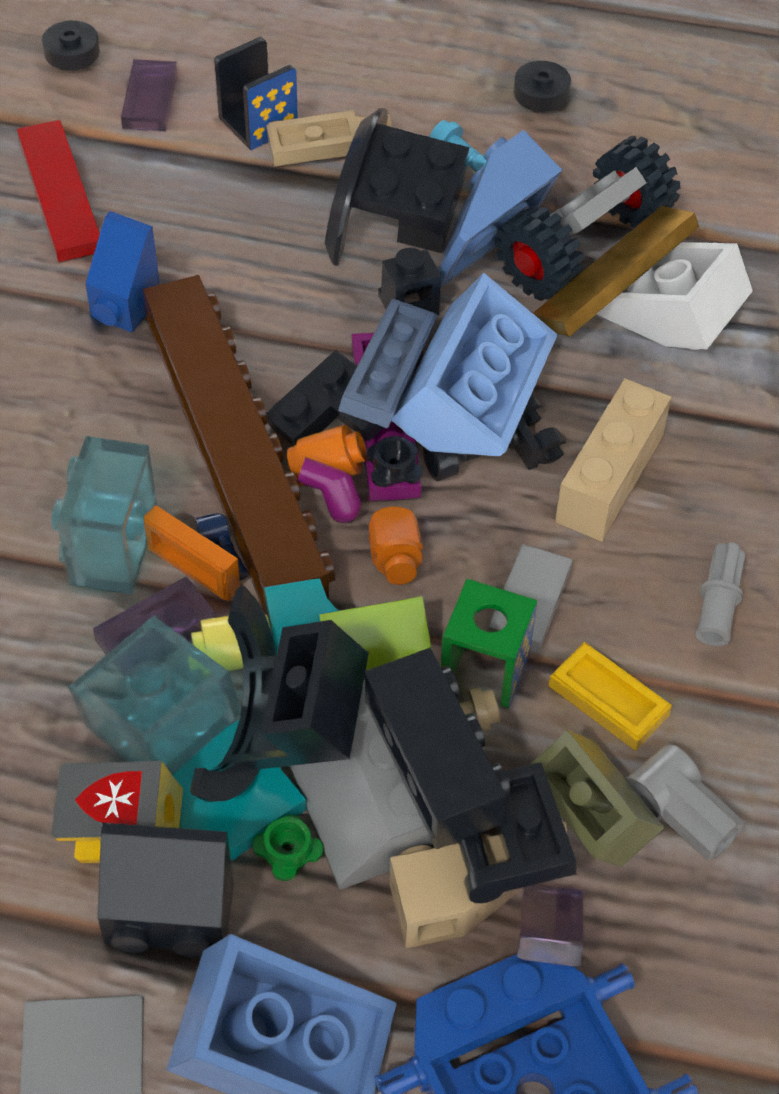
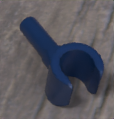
(216, 530)

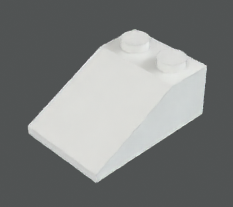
(684, 296)

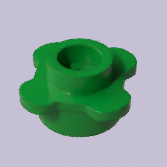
(284, 831)

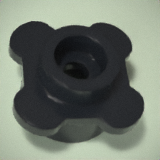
(394, 451)

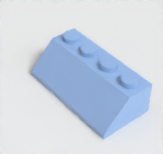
(476, 374)

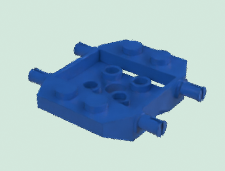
(567, 1057)

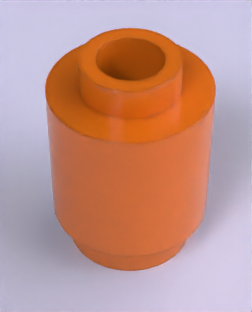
(333, 447)

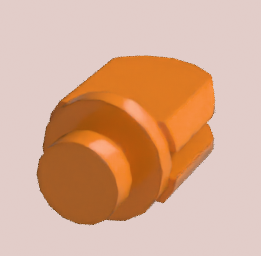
(395, 544)

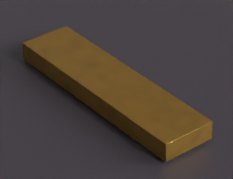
(616, 269)

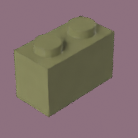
(597, 800)

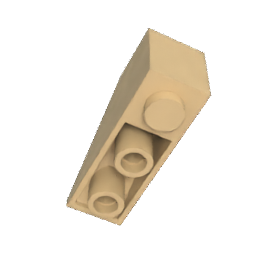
(432, 892)

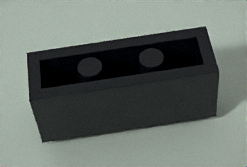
(436, 747)

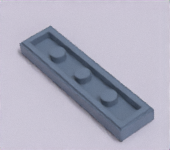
(388, 363)

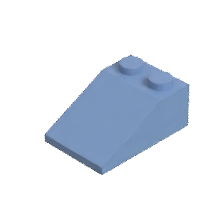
(511, 181)
(278, 1026)

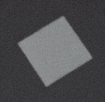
(82, 1046)

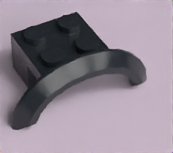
(401, 179)
(293, 703)

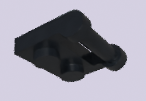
(531, 839)

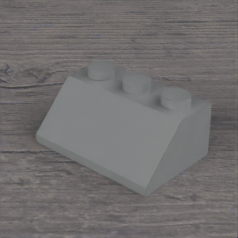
(361, 807)

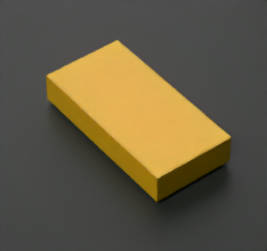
(610, 696)

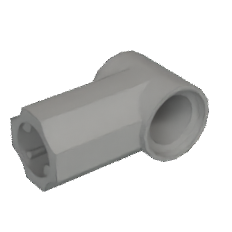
(674, 791)

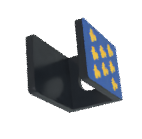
(249, 95)

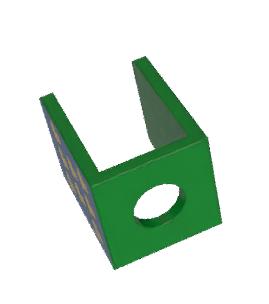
(508, 644)

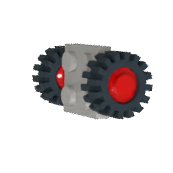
(540, 244)

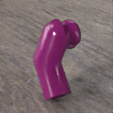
(336, 486)

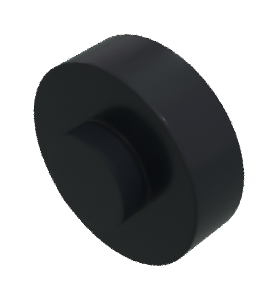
(71, 45)
(542, 86)

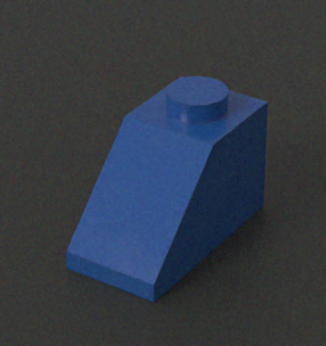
(120, 271)

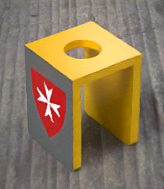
(112, 793)

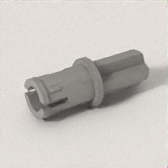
(720, 595)

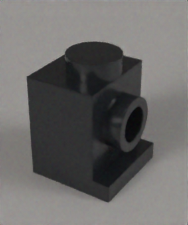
(408, 274)

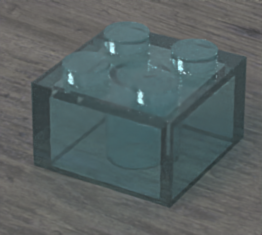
(104, 513)
(156, 697)

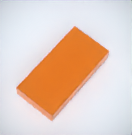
(191, 553)

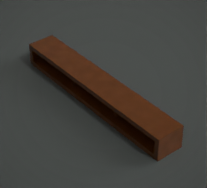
(232, 438)

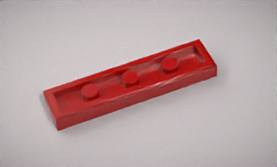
(59, 190)

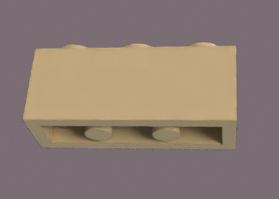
(612, 460)

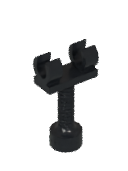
(532, 449)

